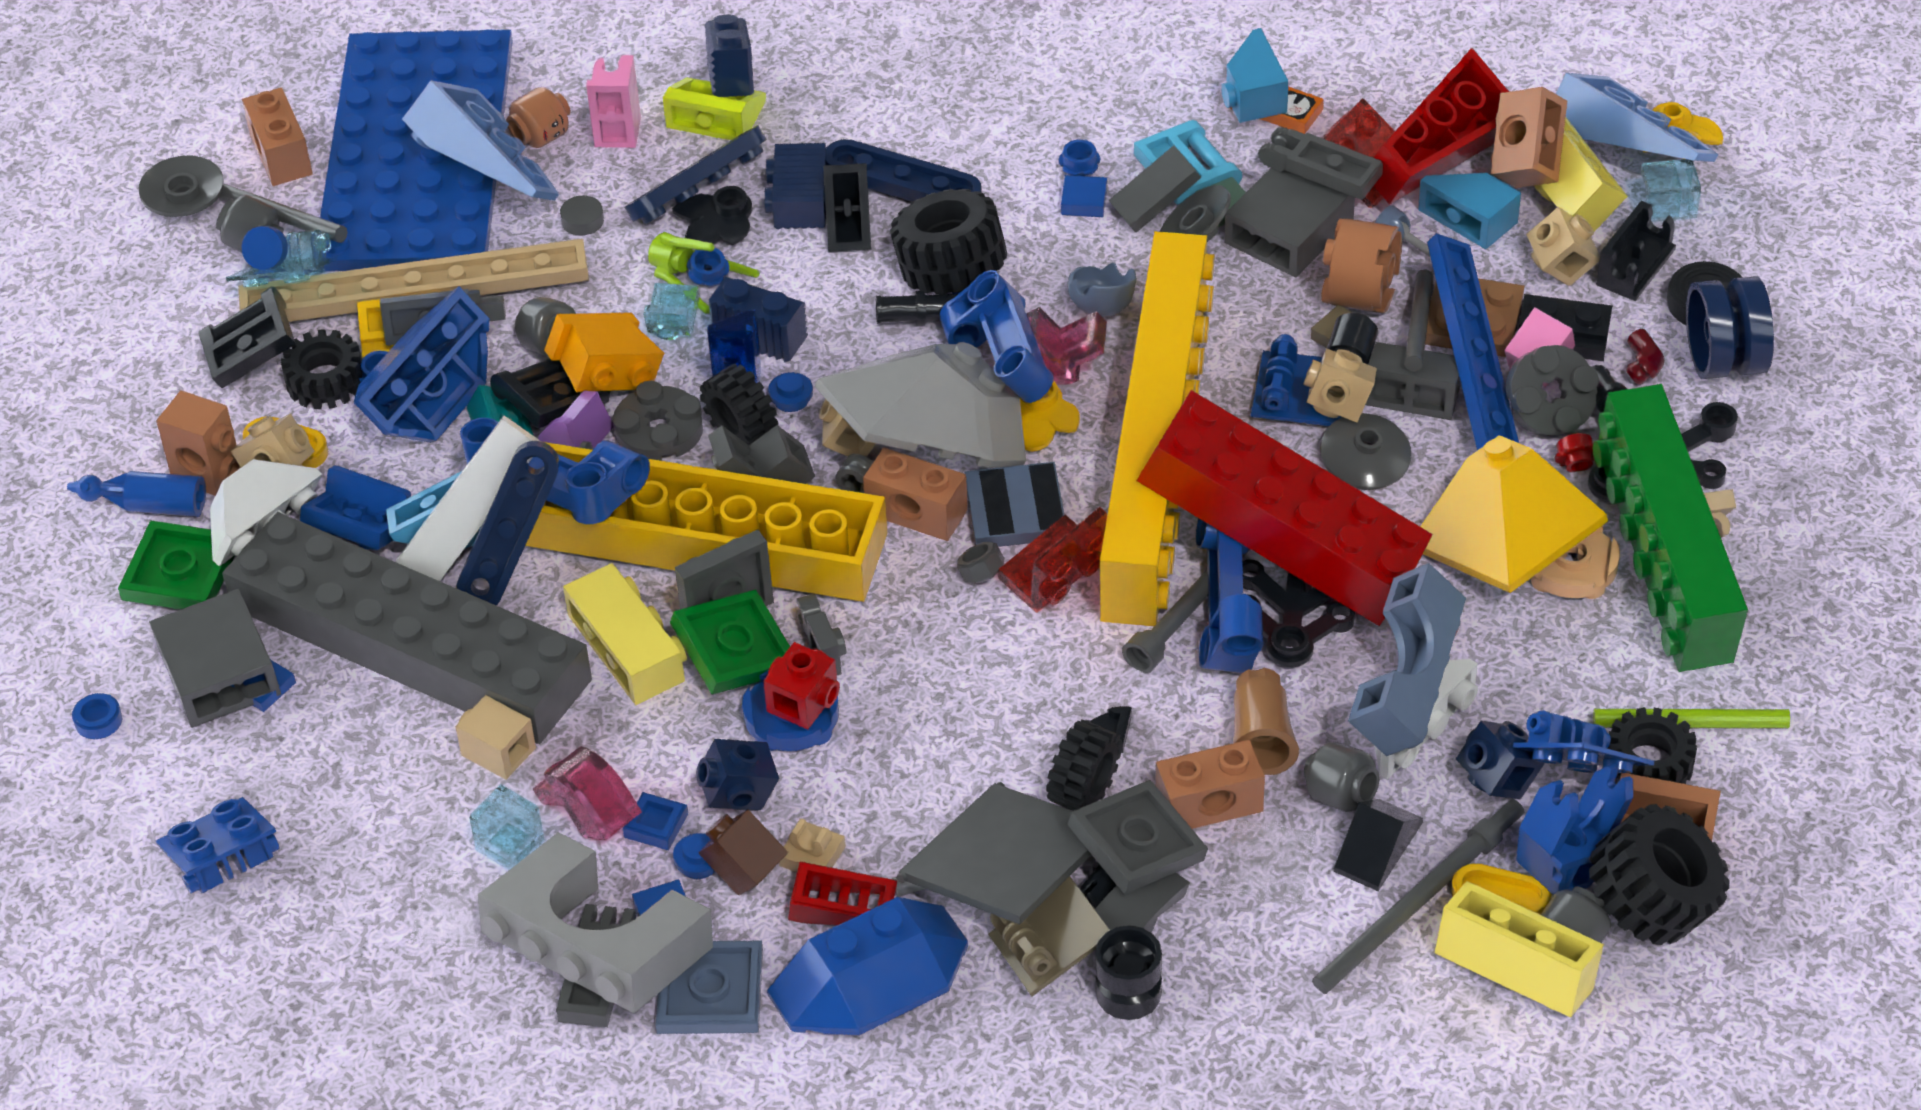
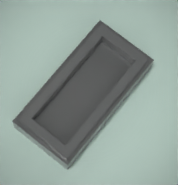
(1154, 188)

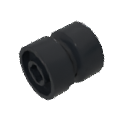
(1128, 972)

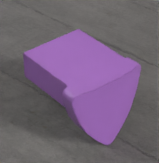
(581, 422)

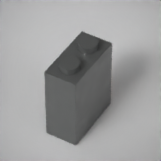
(1286, 220)
(208, 652)

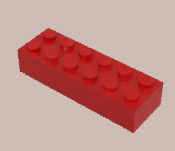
(1283, 506)

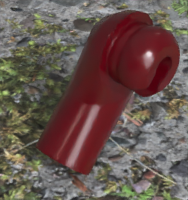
(1648, 355)

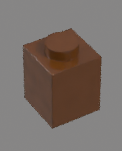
(741, 851)

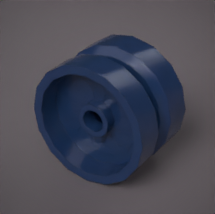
(1729, 327)

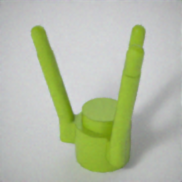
(672, 254)

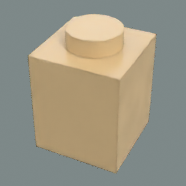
(495, 737)

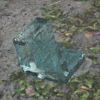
(1672, 189)
(506, 827)

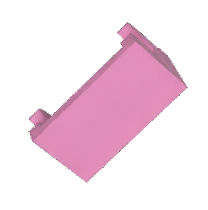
(614, 104)

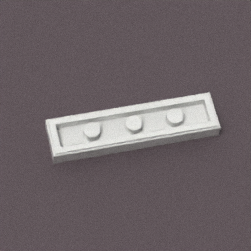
(464, 504)

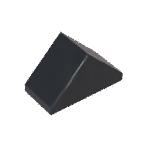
(847, 207)
(1376, 842)

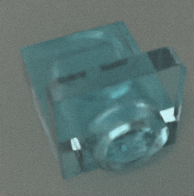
(672, 311)

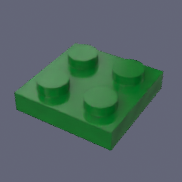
(173, 567)
(730, 639)

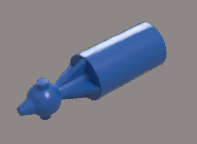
(146, 492)

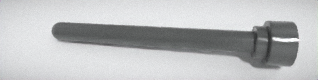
(1147, 648)

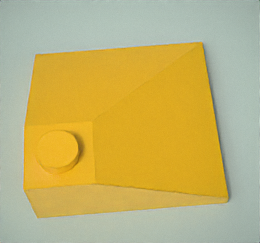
(1508, 516)

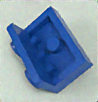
(354, 508)

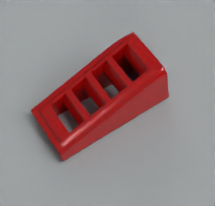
(826, 880)

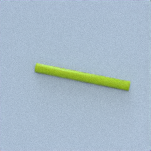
(1707, 717)

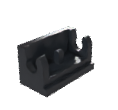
(1635, 253)

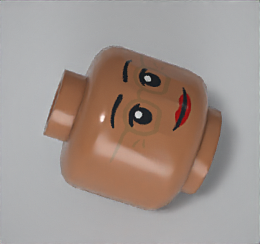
(538, 117)

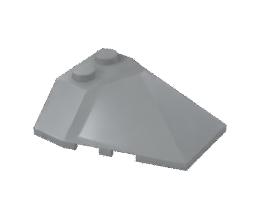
(932, 399)

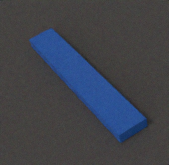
(1471, 340)

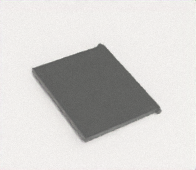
(1000, 854)

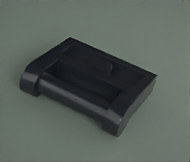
(247, 338)
(538, 391)

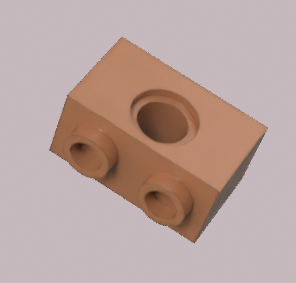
(277, 136)
(1529, 137)
(198, 439)
(918, 493)
(1213, 784)

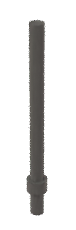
(1481, 839)

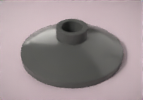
(181, 186)
(1199, 212)
(1363, 464)

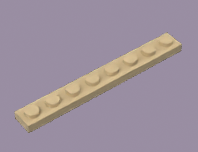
(483, 271)

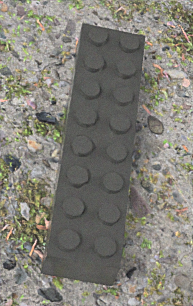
(406, 624)

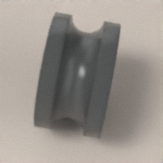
(852, 473)

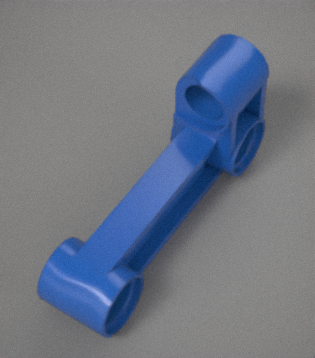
(997, 314)
(585, 488)
(1234, 618)

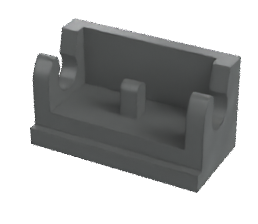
(1424, 392)

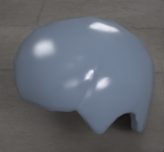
(1101, 289)

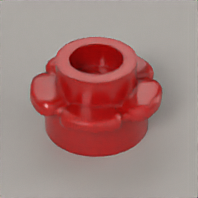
(1575, 452)

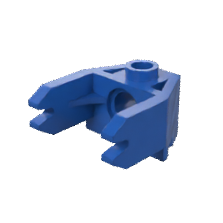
(1562, 833)

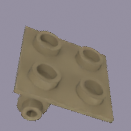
(1050, 938)

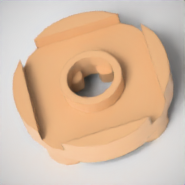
(1582, 578)

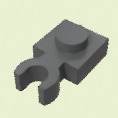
(819, 631)

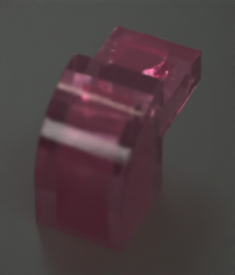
(1068, 346)
(590, 794)

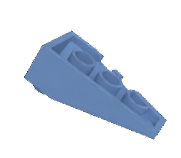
(1617, 116)
(473, 132)

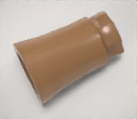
(1265, 720)

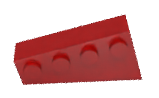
(1443, 130)

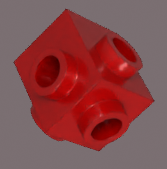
(801, 685)

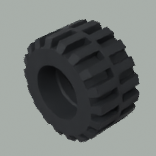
(948, 240)
(1659, 874)

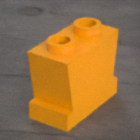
(603, 351)

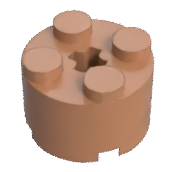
(1362, 265)

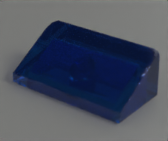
(735, 342)

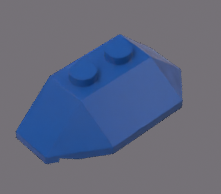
(429, 372)
(870, 969)

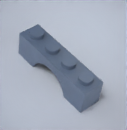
(1424, 619)

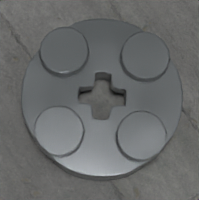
(1528, 399)
(656, 402)

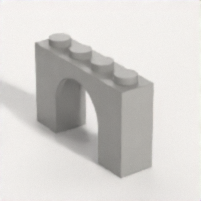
(618, 963)

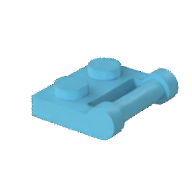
(1183, 136)

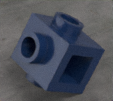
(1494, 762)
(737, 774)

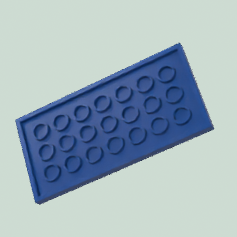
(379, 181)

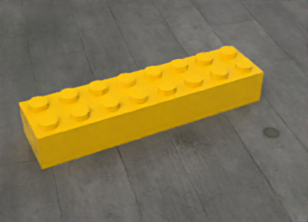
(814, 534)

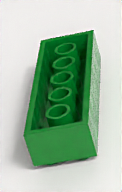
(1670, 529)

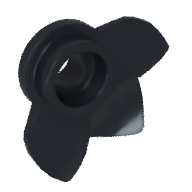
(717, 215)

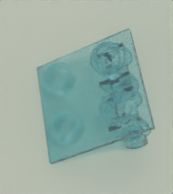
(304, 258)

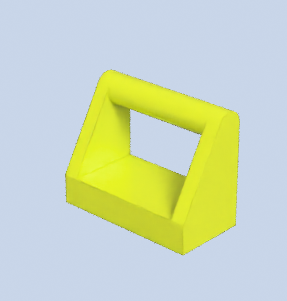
(695, 109)

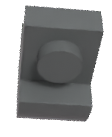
(771, 456)

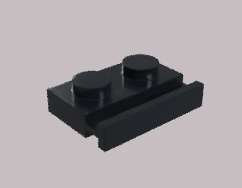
(1587, 319)

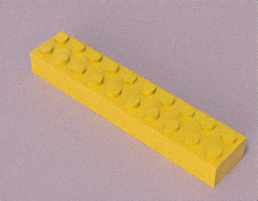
(1162, 374)

